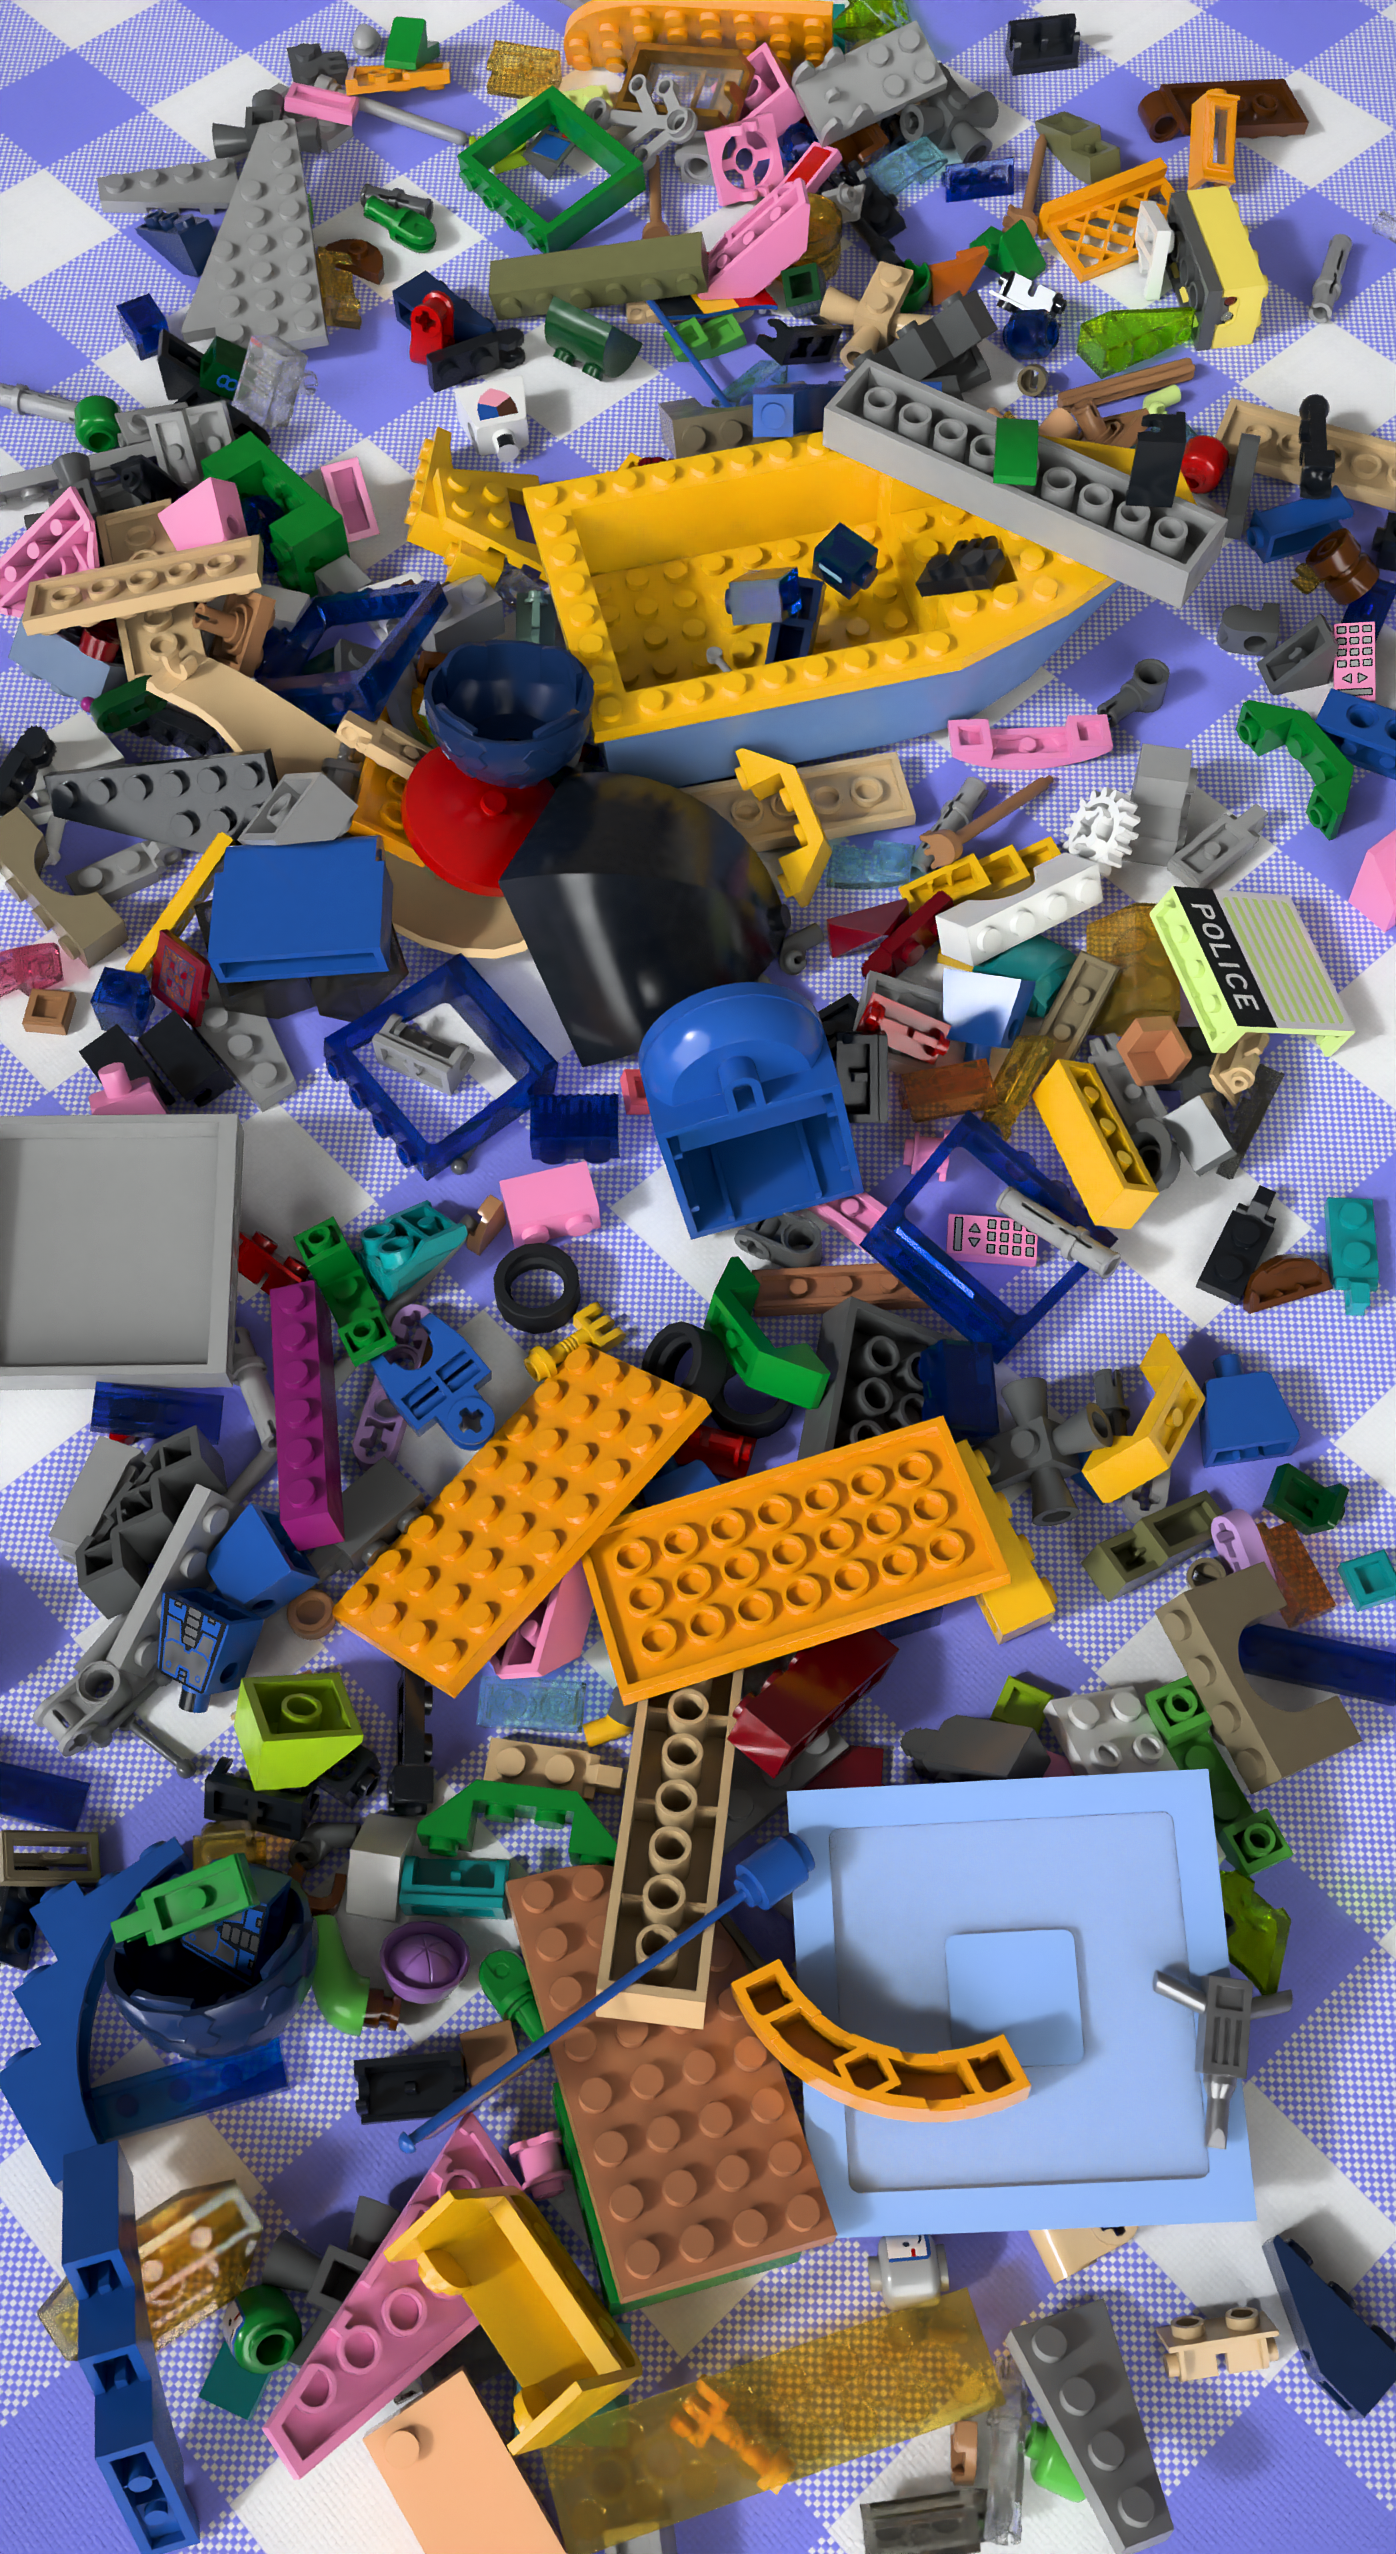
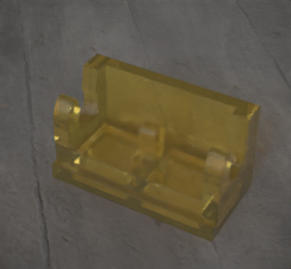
(522, 70)
(337, 290)

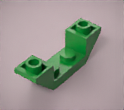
(1272, 726)
(346, 1291)
(783, 1372)
(454, 1822)

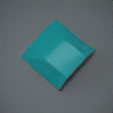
(1037, 961)
(406, 1248)

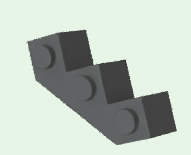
(937, 341)
(142, 1517)

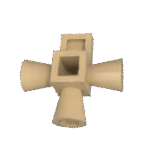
(877, 313)

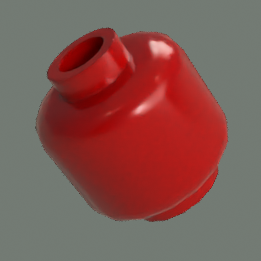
(1204, 463)

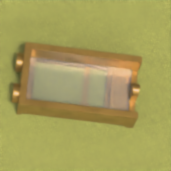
(709, 80)

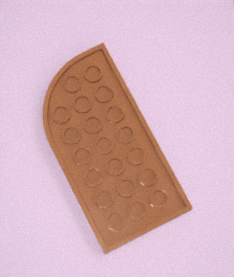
(674, 2125)

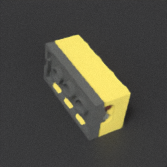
(1215, 268)

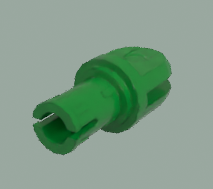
(403, 224)
(509, 1989)

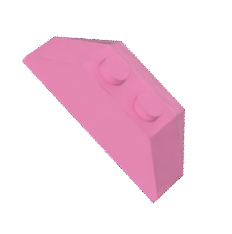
(760, 244)
(54, 546)
(551, 1633)

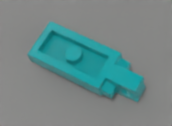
(1352, 1250)

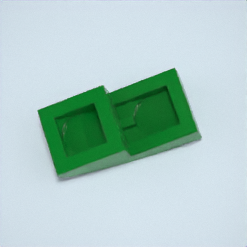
(1015, 451)

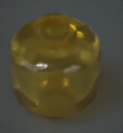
(226, 1838)

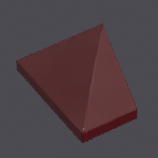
(865, 927)

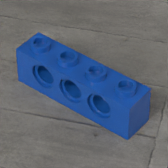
(1361, 731)

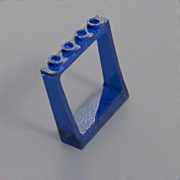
(362, 690)
(491, 1020)
(942, 1280)

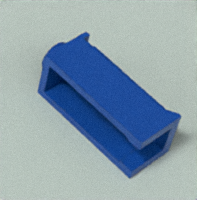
(1296, 525)

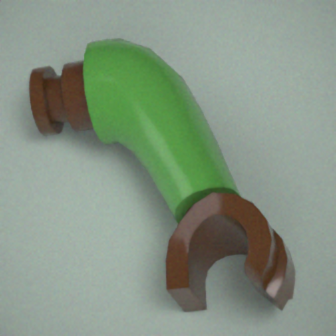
(339, 1989)

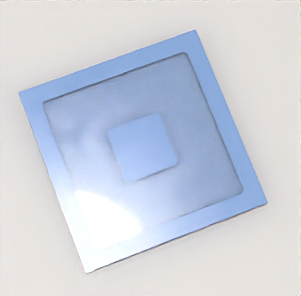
(1035, 1921)

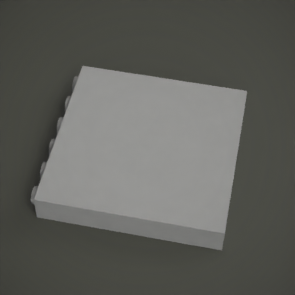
(119, 1250)

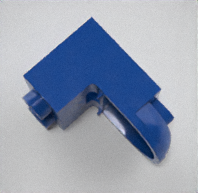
(747, 1106)

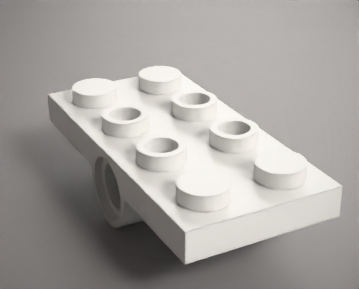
(1109, 1735)

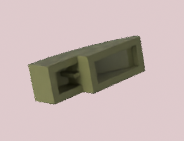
(1080, 147)
(1152, 1546)

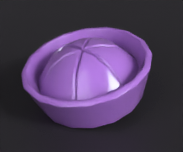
(424, 1961)

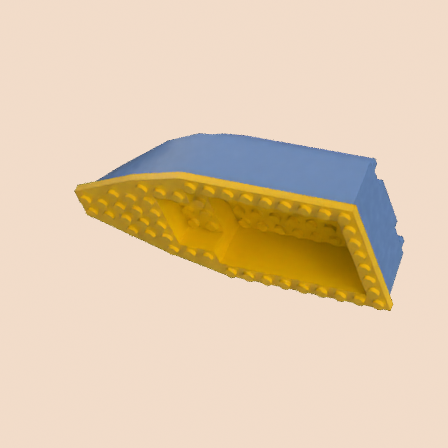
(644, 576)

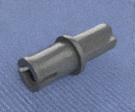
(1111, 1399)

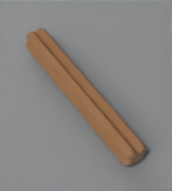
(1129, 384)

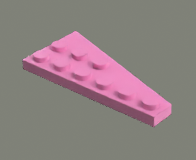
(387, 2324)

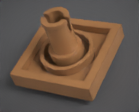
(1114, 430)
(238, 630)

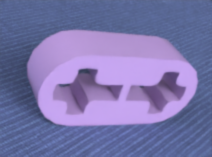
(1238, 1541)

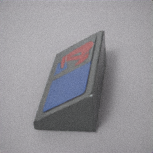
(548, 150)

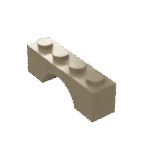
(84, 923)

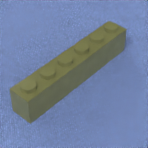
(600, 275)

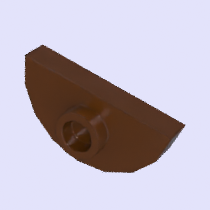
(366, 259)
(1283, 1281)

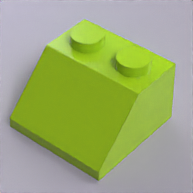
(294, 1727)

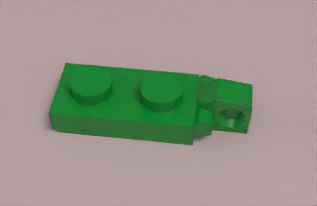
(190, 1902)

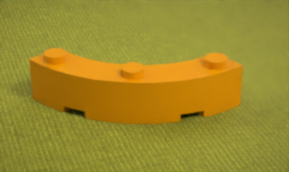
(874, 2075)

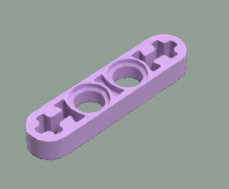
(366, 1431)

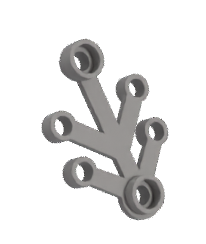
(676, 126)

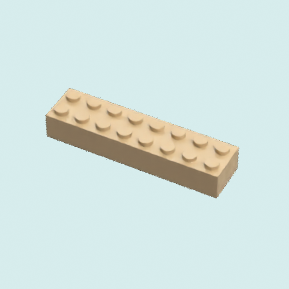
(670, 1851)

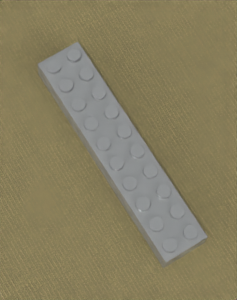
(1072, 509)

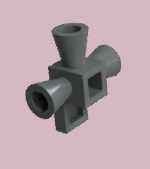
(266, 107)
(952, 120)
(74, 471)
(1043, 1449)
(327, 2277)

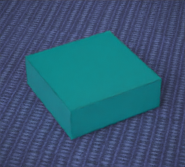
(1369, 1580)
(233, 2386)

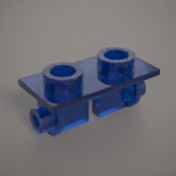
(978, 179)

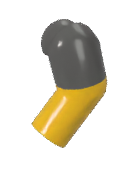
(616, 1724)

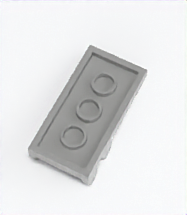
(867, 83)

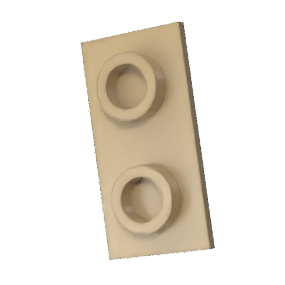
(1237, 1067)
(1241, 2335)

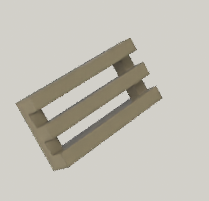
(48, 1878)

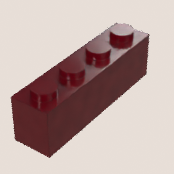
(809, 1698)

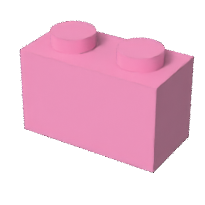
(550, 1204)

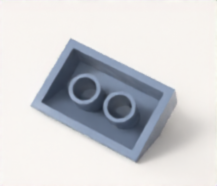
(64, 666)

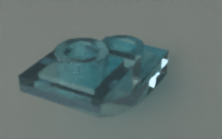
(908, 163)
(879, 868)
(531, 1704)

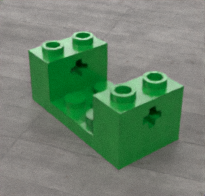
(310, 530)

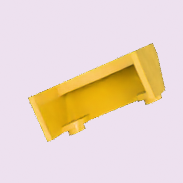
(530, 2304)

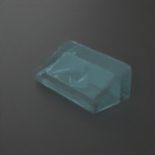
(760, 375)

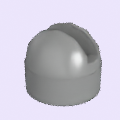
(366, 40)

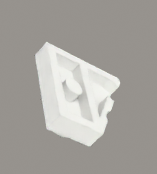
(1153, 242)

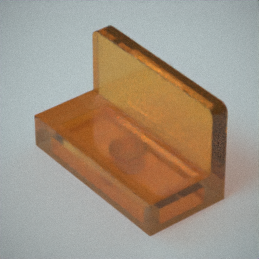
(948, 1091)
(1295, 1575)

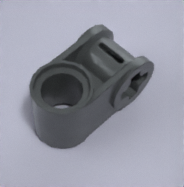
(776, 1237)

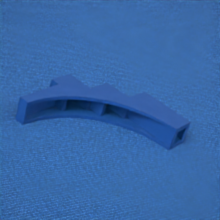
(62, 2001)

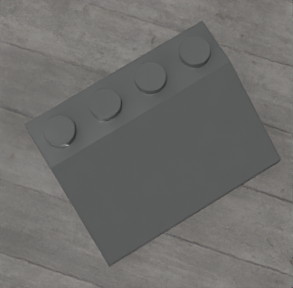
(871, 1376)

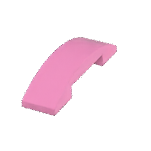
(1030, 748)

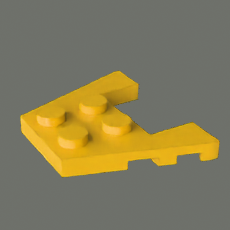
(478, 511)

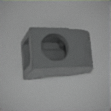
(1249, 630)

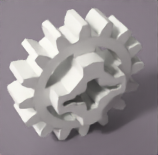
(1103, 829)

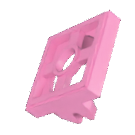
(716, 140)

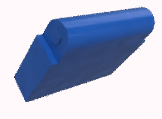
(301, 910)

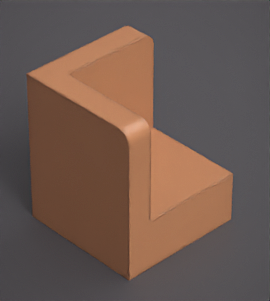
(1154, 1050)

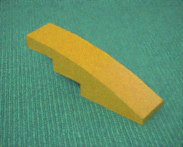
(988, 878)

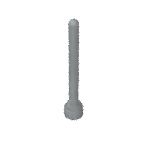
(397, 115)

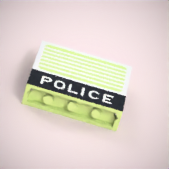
(1249, 967)

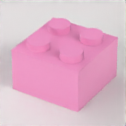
(770, 93)

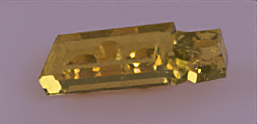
(1017, 1078)

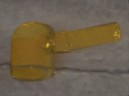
(1306, 581)

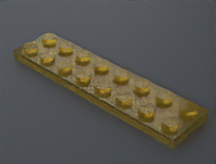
(770, 2422)

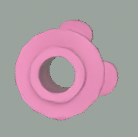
(920, 1149)
(541, 2165)

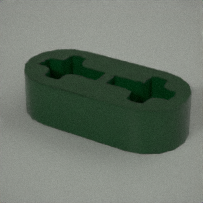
(125, 706)

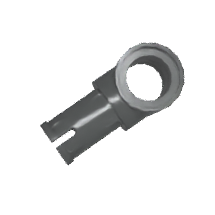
(1140, 694)

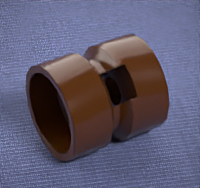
(1342, 566)

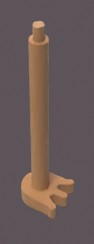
(1026, 212)
(655, 227)
(947, 845)

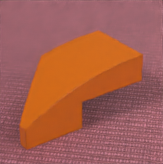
(956, 274)

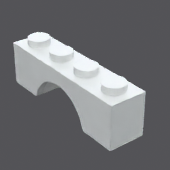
(989, 927)

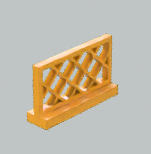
(1103, 202)

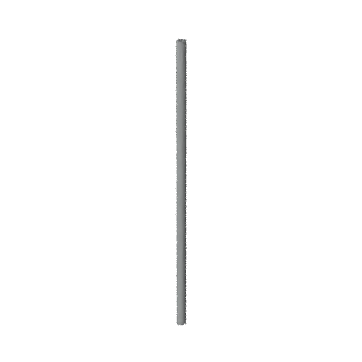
(265, 1460)

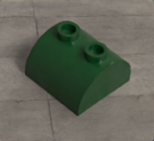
(588, 340)

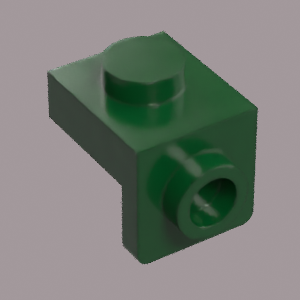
(1304, 1501)

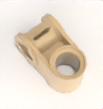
(1074, 2249)

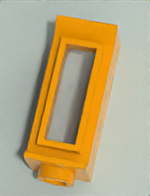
(1213, 139)

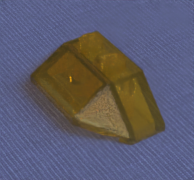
(191, 2263)

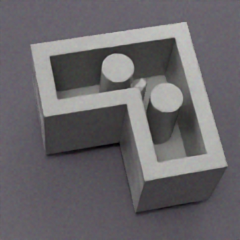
(1161, 797)

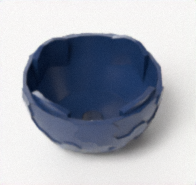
(509, 710)
(204, 2011)

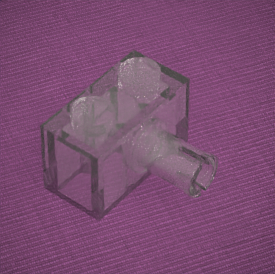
(271, 381)

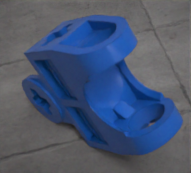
(442, 1388)

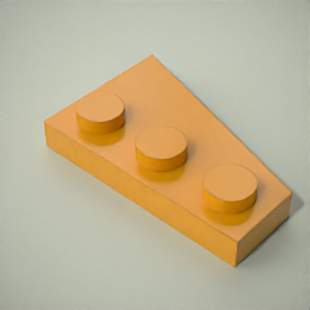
(377, 78)

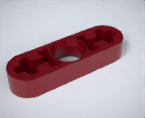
(100, 640)

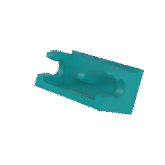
(454, 1888)

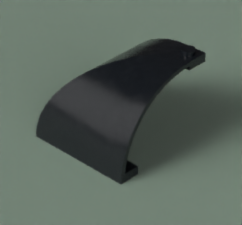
(636, 906)

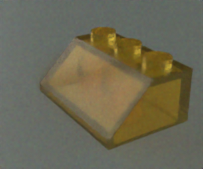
(1146, 976)

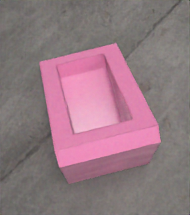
(349, 496)

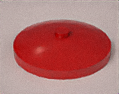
(467, 826)

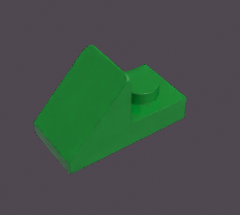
(409, 45)
(1012, 251)

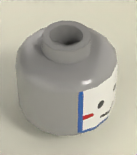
(908, 2270)

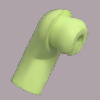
(1160, 400)

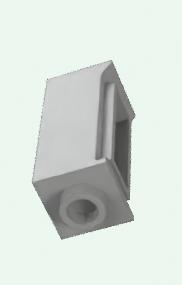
(95, 1488)

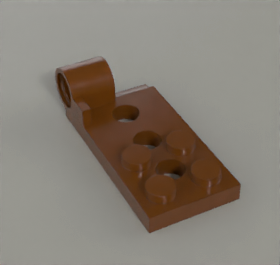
(1263, 109)

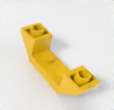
(806, 865)
(1158, 1435)

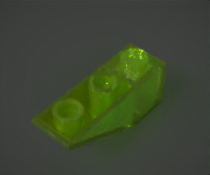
(1130, 336)

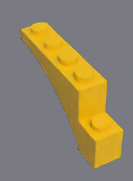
(424, 522)

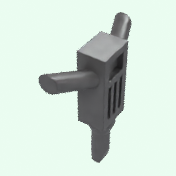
(1222, 2037)

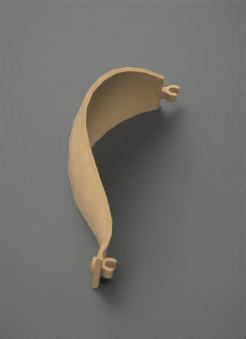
(259, 719)

